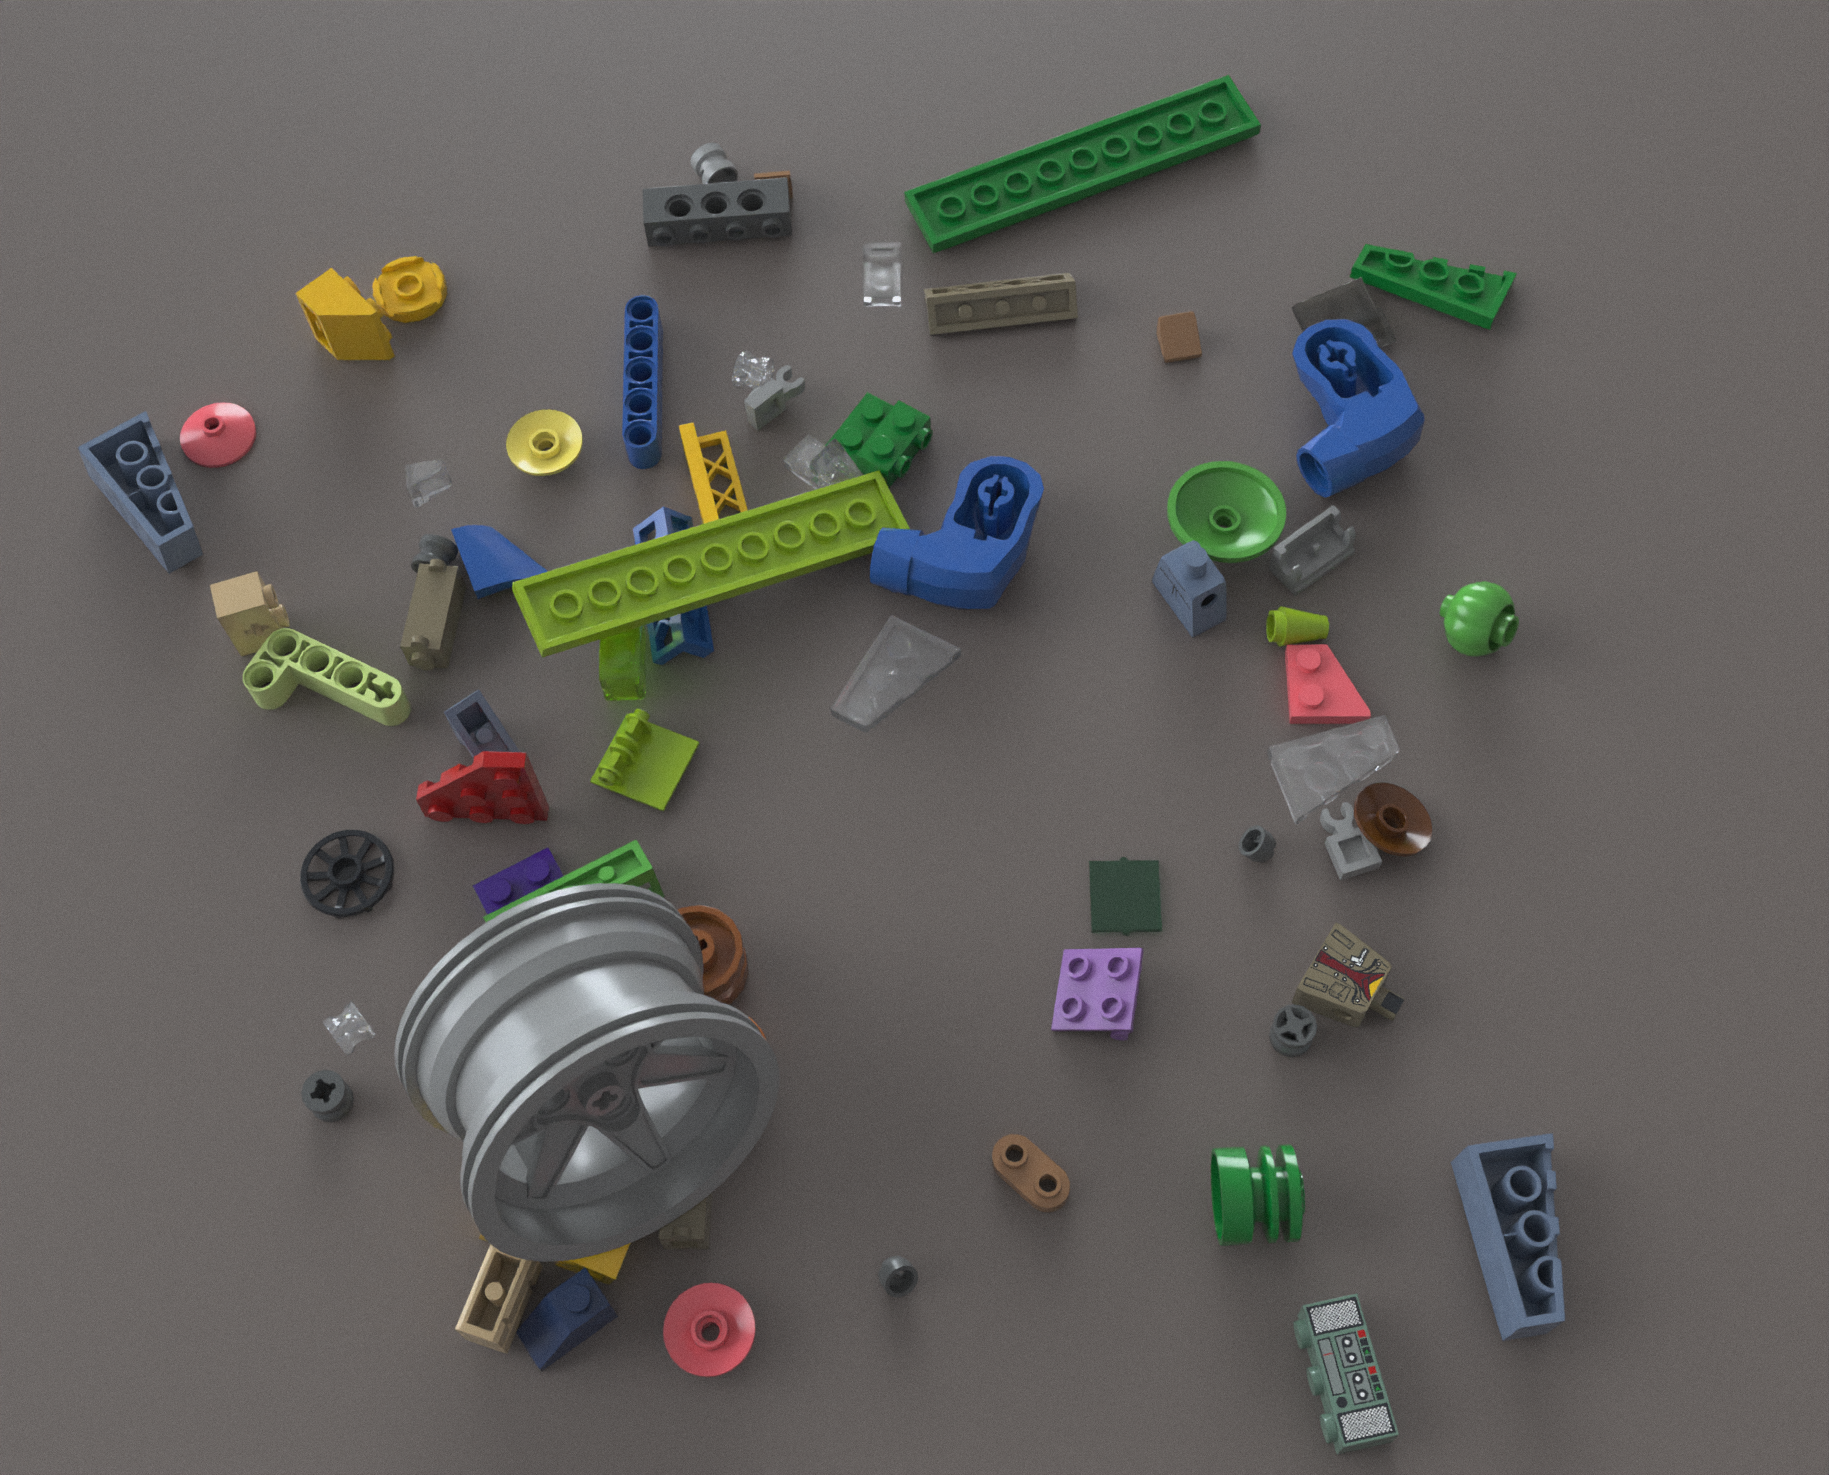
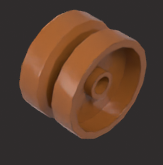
(722, 952)

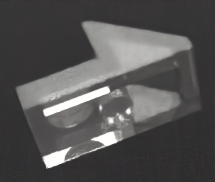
(882, 274)
(821, 464)

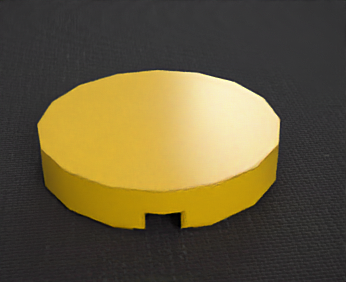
(410, 289)

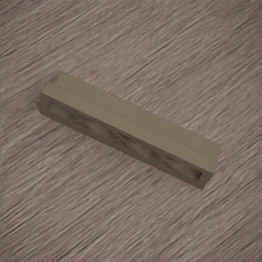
(1001, 303)

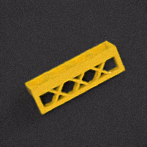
(701, 480)

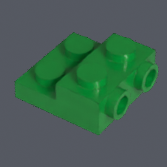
(884, 436)

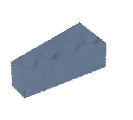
(140, 485)
(1514, 1228)

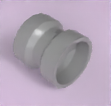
(712, 164)

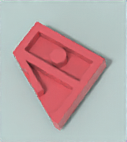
(1320, 688)

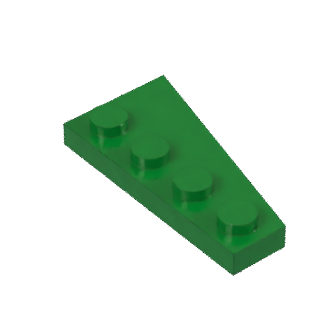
(1447, 289)

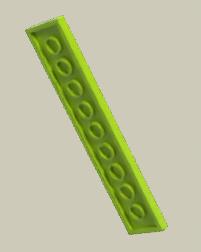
(705, 563)

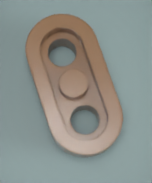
(1029, 1172)

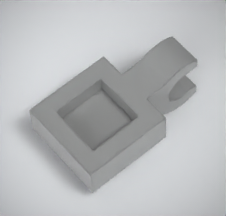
(769, 400)

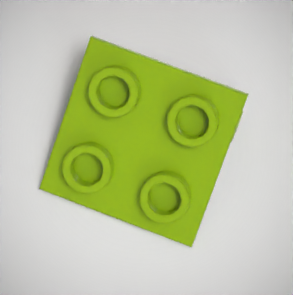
(645, 761)

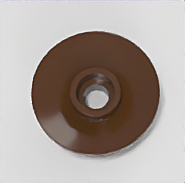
(1393, 819)

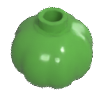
(1479, 619)

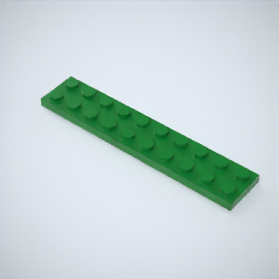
(1081, 163)

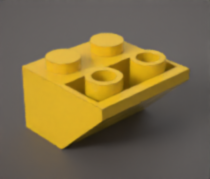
(344, 319)

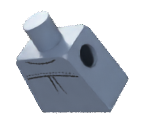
(1188, 580)

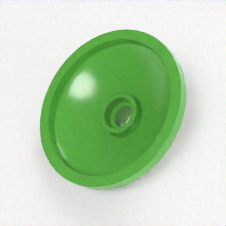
(1231, 497)

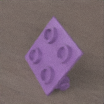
(1098, 990)

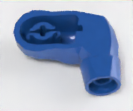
(1363, 401)
(978, 543)

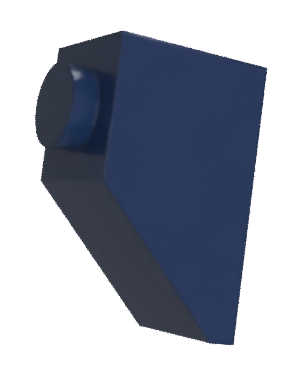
(565, 1319)

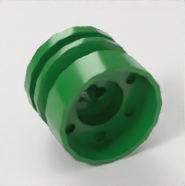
(1256, 1195)

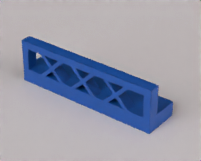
(690, 629)

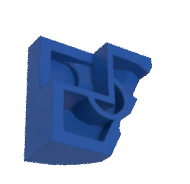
(492, 559)

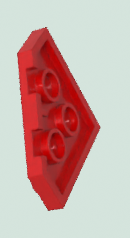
(489, 789)

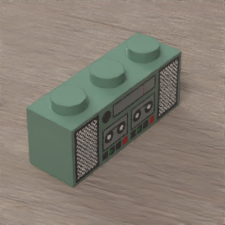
(1345, 1374)

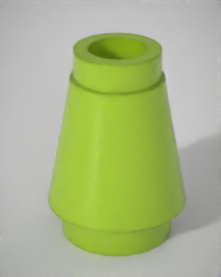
(1294, 626)

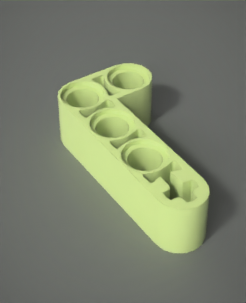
(333, 682)

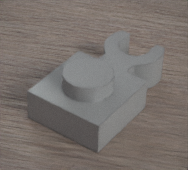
(1348, 846)

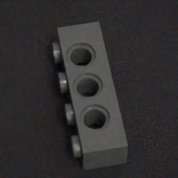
(717, 212)

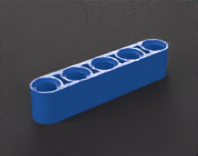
(642, 363)

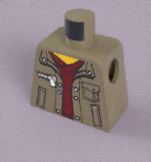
(1347, 981)

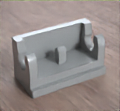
(1312, 551)

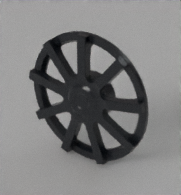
(347, 874)

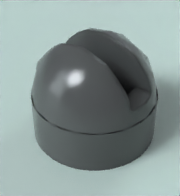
(1259, 838)
(894, 1282)

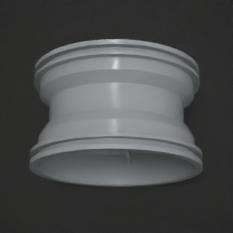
(584, 1071)

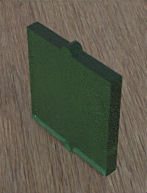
(1125, 896)

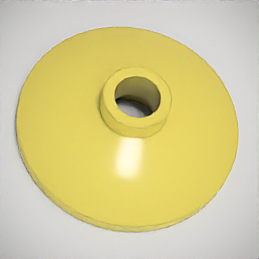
(541, 431)

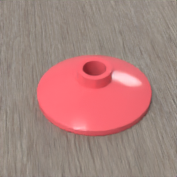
(222, 445)
(695, 1311)

